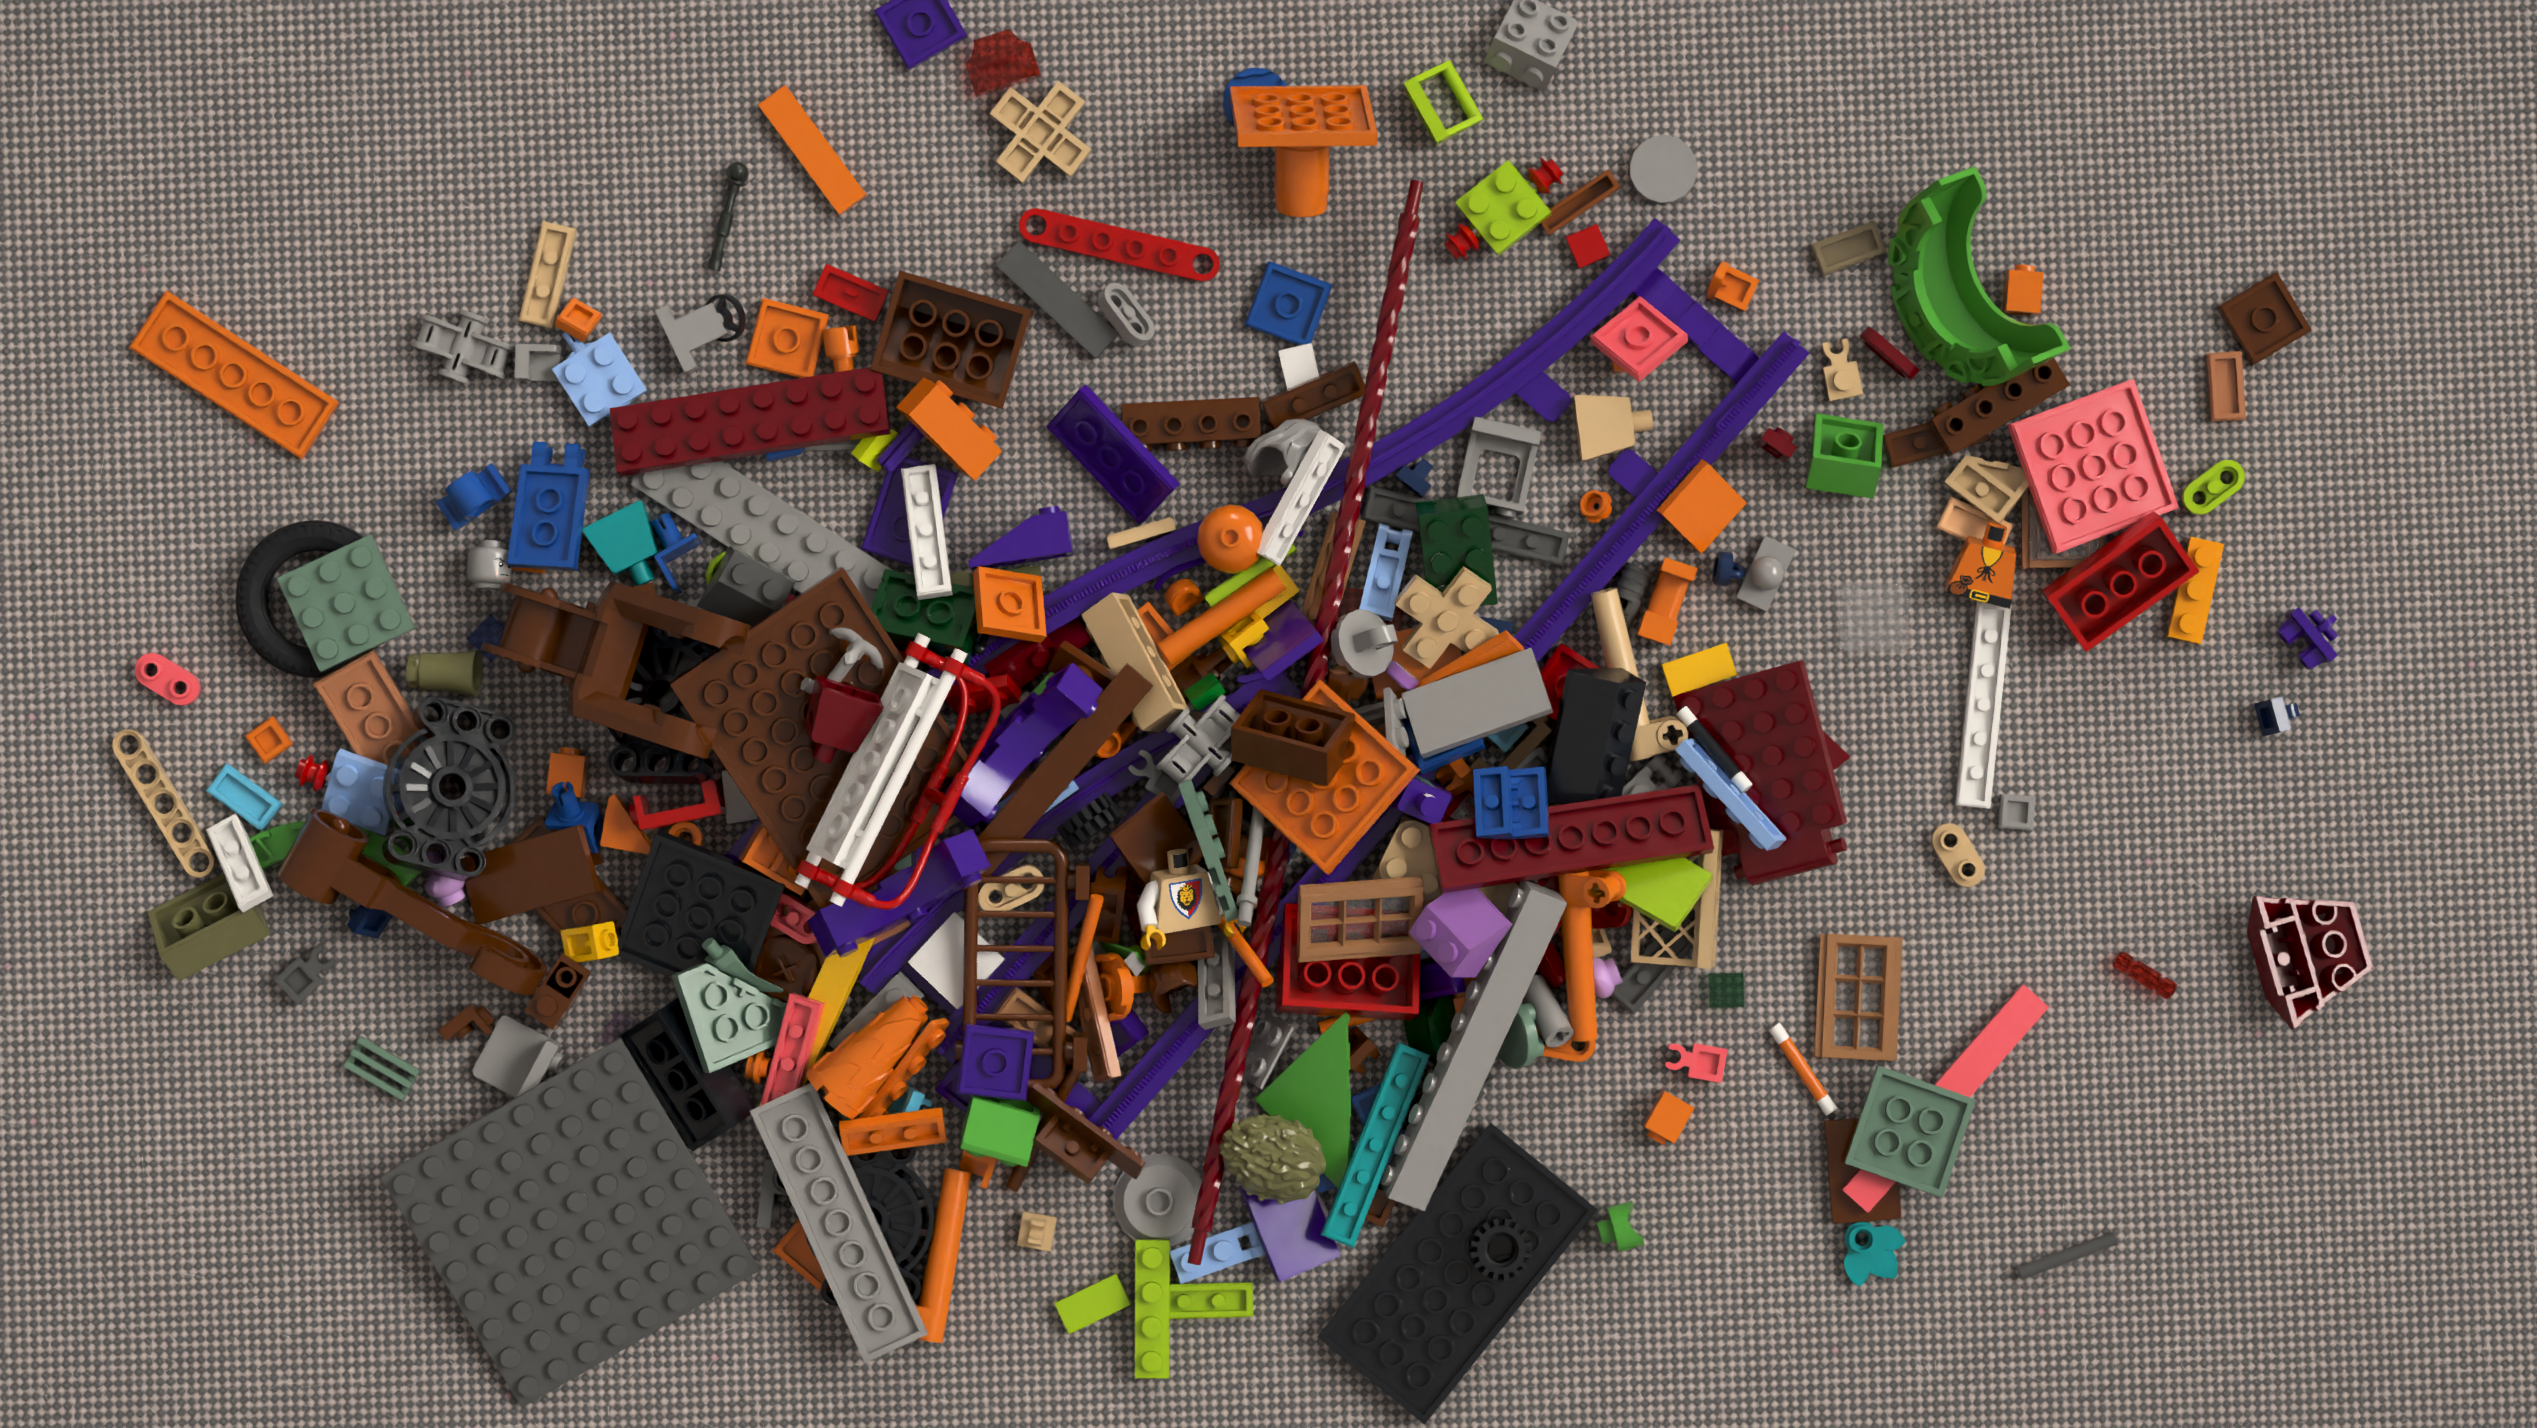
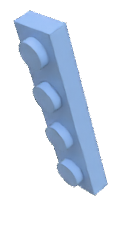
(1739, 805)

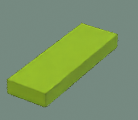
(1241, 579)
(1211, 1300)

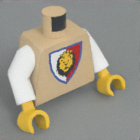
(1179, 901)

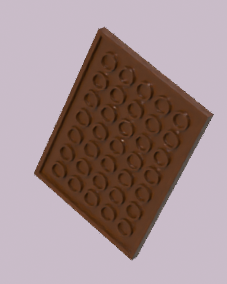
(763, 713)

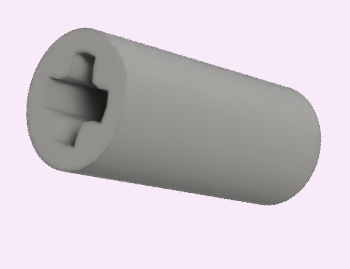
(1549, 1015)

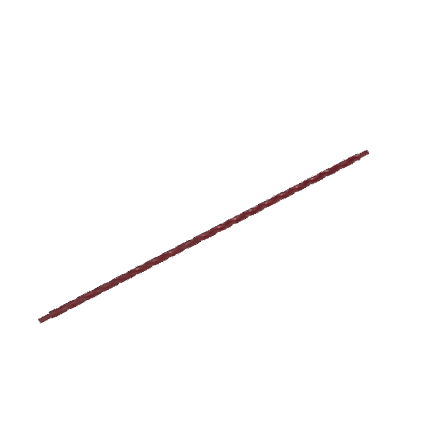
(1315, 670)

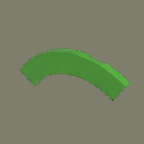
(274, 844)

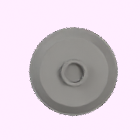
(1159, 1200)

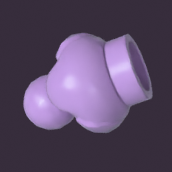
(444, 889)
(1606, 977)

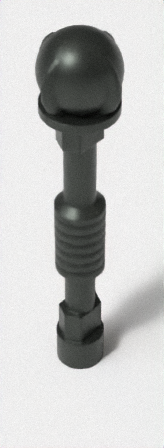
(737, 174)

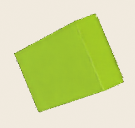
(1092, 1303)

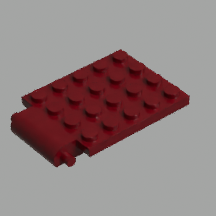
(1777, 741)

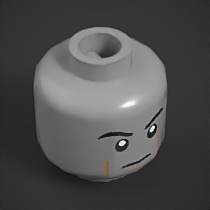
(488, 565)

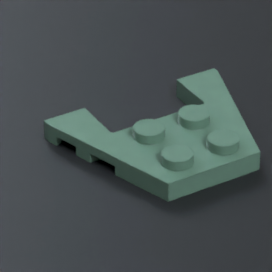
(1211, 848)

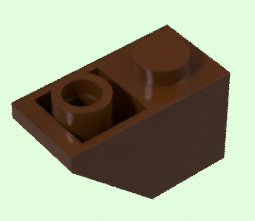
(558, 992)

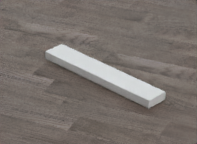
(1983, 705)

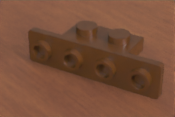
(1077, 1141)

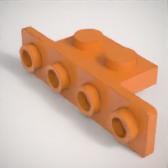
(908, 1065)

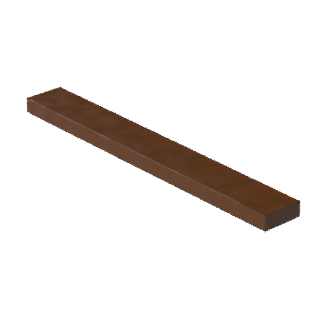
(1065, 761)

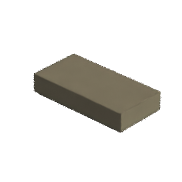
(1848, 248)

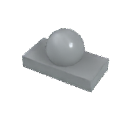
(1765, 573)

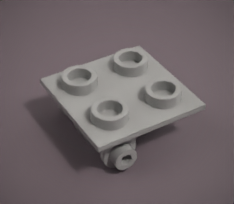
(1269, 1040)

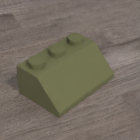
(204, 927)

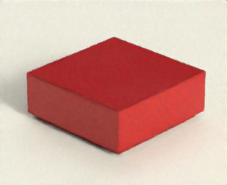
(1587, 246)

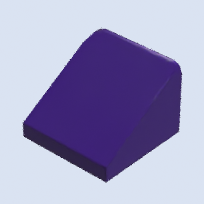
(1127, 1032)

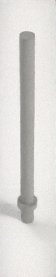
(1247, 899)

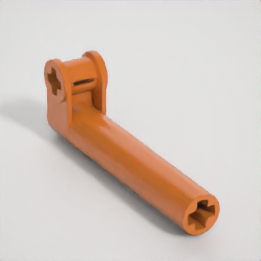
(1582, 893)
(943, 1253)

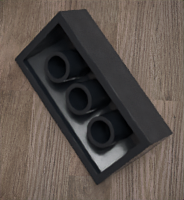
(1593, 734)
(696, 1101)

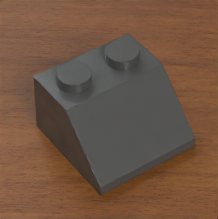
(745, 588)

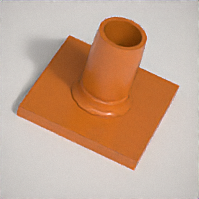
(1302, 128)

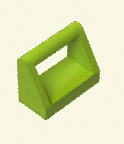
(1426, 111)

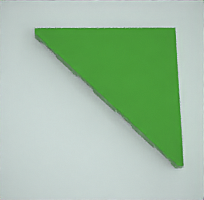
(1319, 1096)

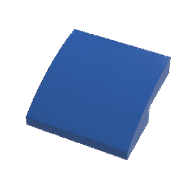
(1511, 803)

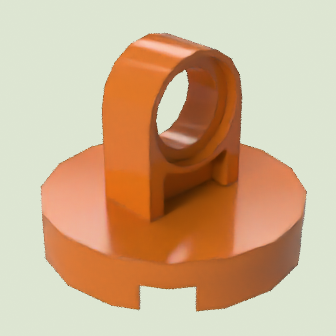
(1118, 985)

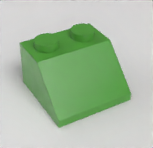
(1845, 456)

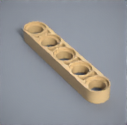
(179, 812)

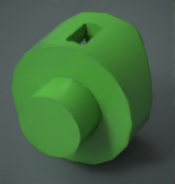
(1618, 1228)

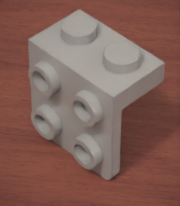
(1531, 42)
(517, 1057)

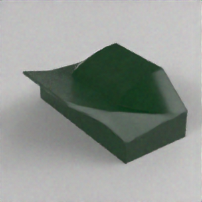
(1430, 1026)

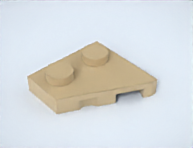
(1988, 486)

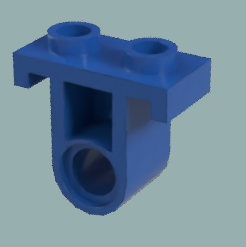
(473, 495)

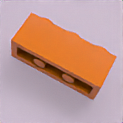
(950, 427)

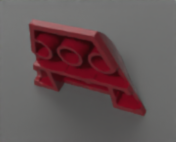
(2306, 952)

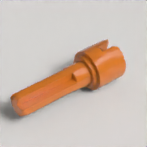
(841, 346)

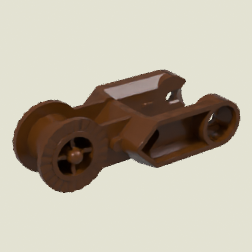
(600, 650)

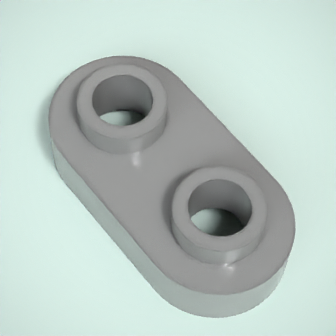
(1126, 314)

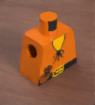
(1984, 568)

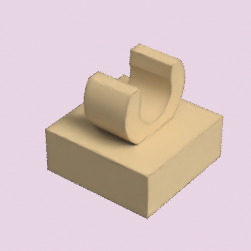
(1037, 1231)

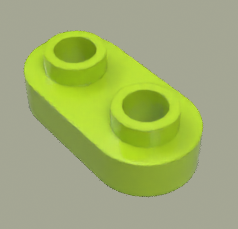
(2212, 488)

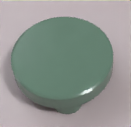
(1522, 1041)

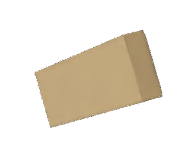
(547, 275)

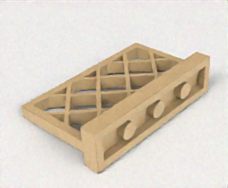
(1704, 924)

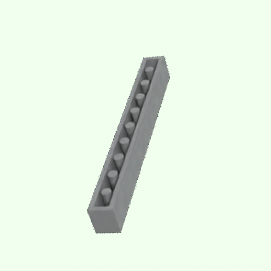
(1472, 1047)

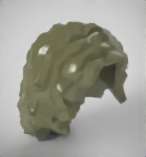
(1273, 1157)

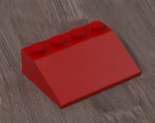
(1360, 986)

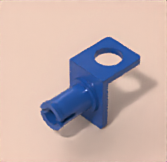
(673, 545)
(569, 812)

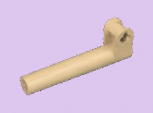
(1619, 654)

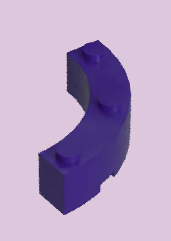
(1024, 739)
(950, 867)

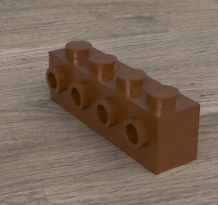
(1998, 404)
(1194, 422)

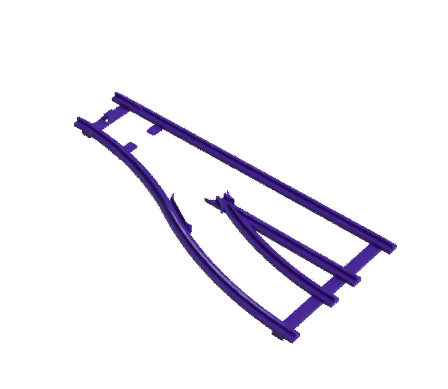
(1177, 552)

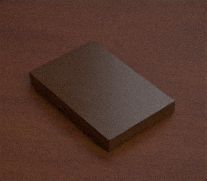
(1843, 1209)

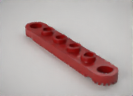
(1119, 245)

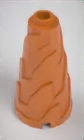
(867, 1058)

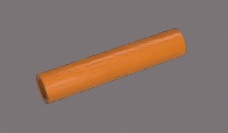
(1222, 616)

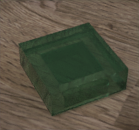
(1726, 990)

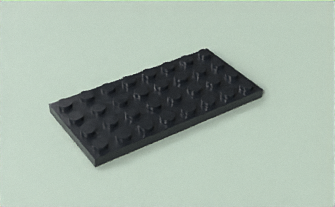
(1424, 1303)

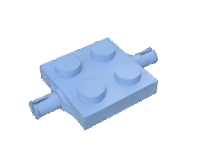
(598, 378)

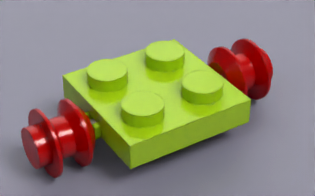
(1503, 208)

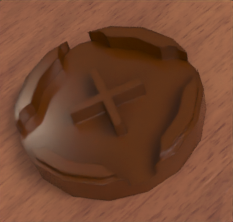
(788, 966)

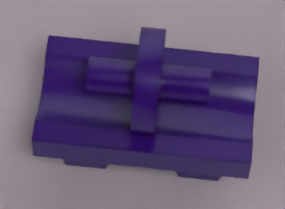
(2299, 625)

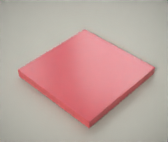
(2092, 466)

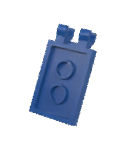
(549, 510)

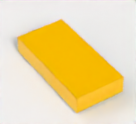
(1699, 669)

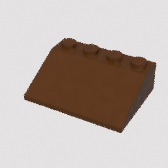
(952, 338)

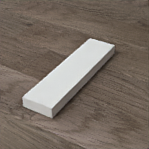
(1300, 497)
(926, 532)

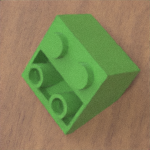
(999, 1129)

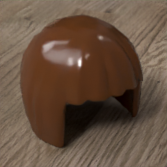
(1167, 978)

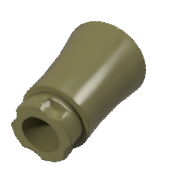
(446, 672)

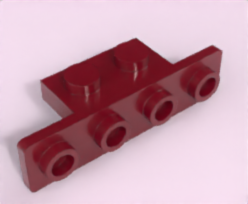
(1030, 659)

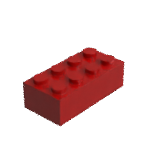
(2120, 581)

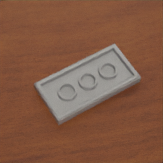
(1477, 703)

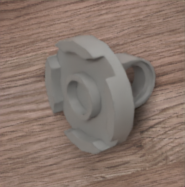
(1363, 643)

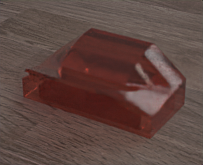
(1000, 63)

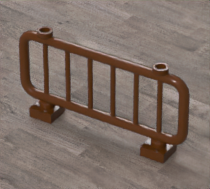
(1064, 880)

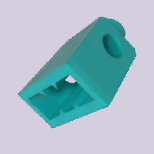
(625, 542)

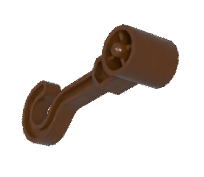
(331, 861)

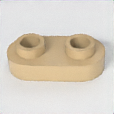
(1956, 856)
(1012, 893)

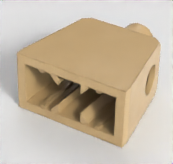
(1607, 425)

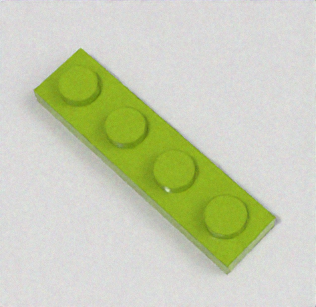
(1152, 1308)

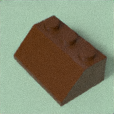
(1292, 737)

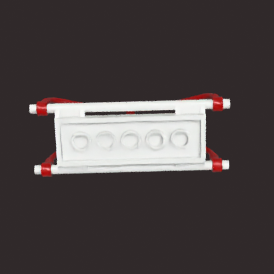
(840, 832)

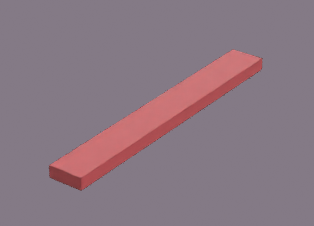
(1966, 1074)

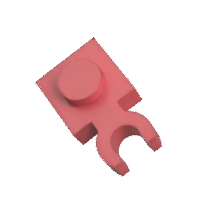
(1703, 1061)

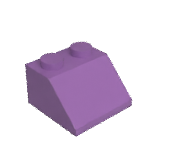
(1460, 931)

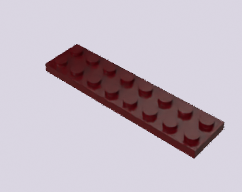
(749, 421)
(1581, 839)

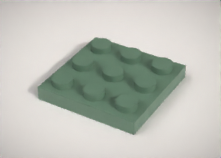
(346, 603)
(1909, 1131)

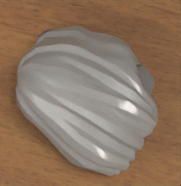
(1281, 450)

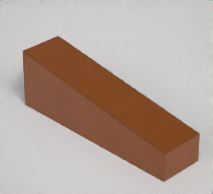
(1581, 201)

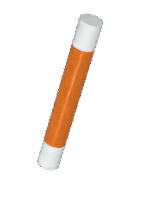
(1802, 1069)

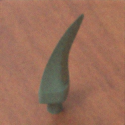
(728, 963)

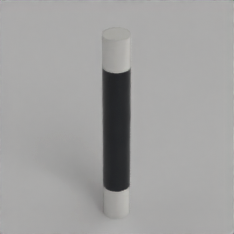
(1714, 749)

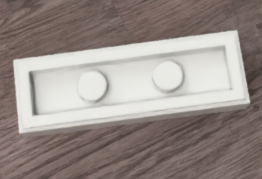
(239, 862)

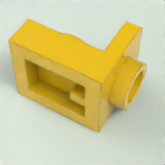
(1242, 634)
(590, 942)

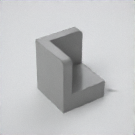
(536, 362)

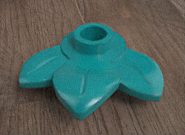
(1874, 1255)

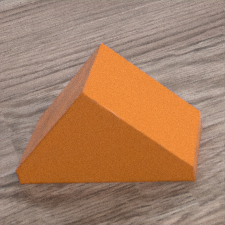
(619, 830)

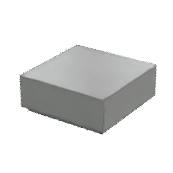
(2016, 812)

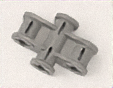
(463, 346)
(1192, 750)

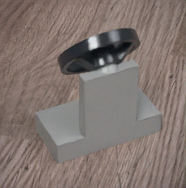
(700, 328)

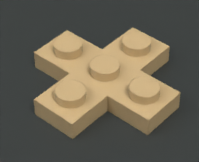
(1040, 132)
(1445, 616)

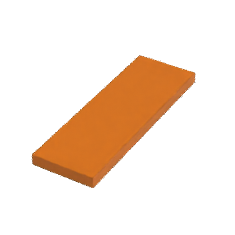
(234, 375)

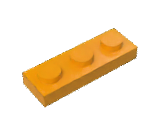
(2195, 595)

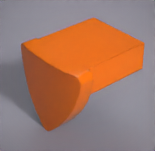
(1731, 286)

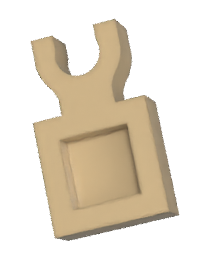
(1841, 377)

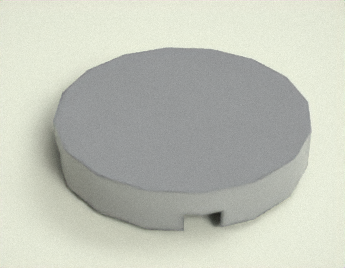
(1663, 169)

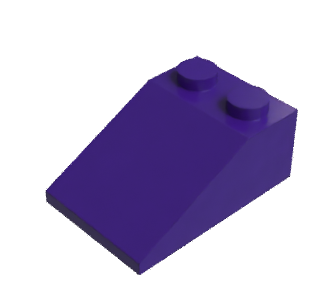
(1034, 540)

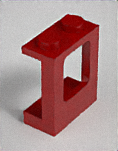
(713, 806)

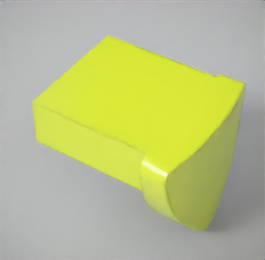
(870, 448)

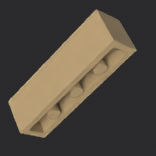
(1125, 639)

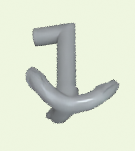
(854, 652)

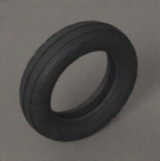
(255, 583)

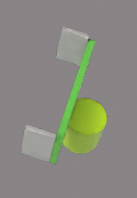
(1132, 956)

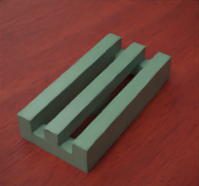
(357, 1054)

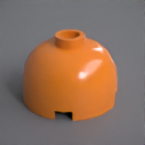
(1230, 538)

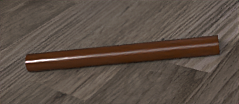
(1062, 1091)

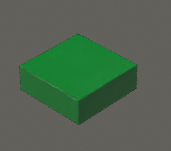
(1204, 692)

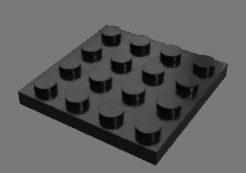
(695, 896)

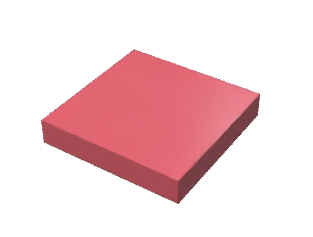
(1639, 338)

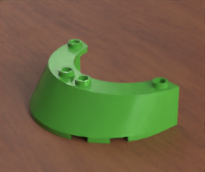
(1943, 298)

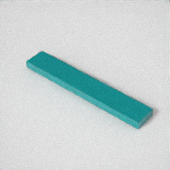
(1375, 1144)

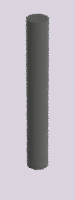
(2067, 1255)

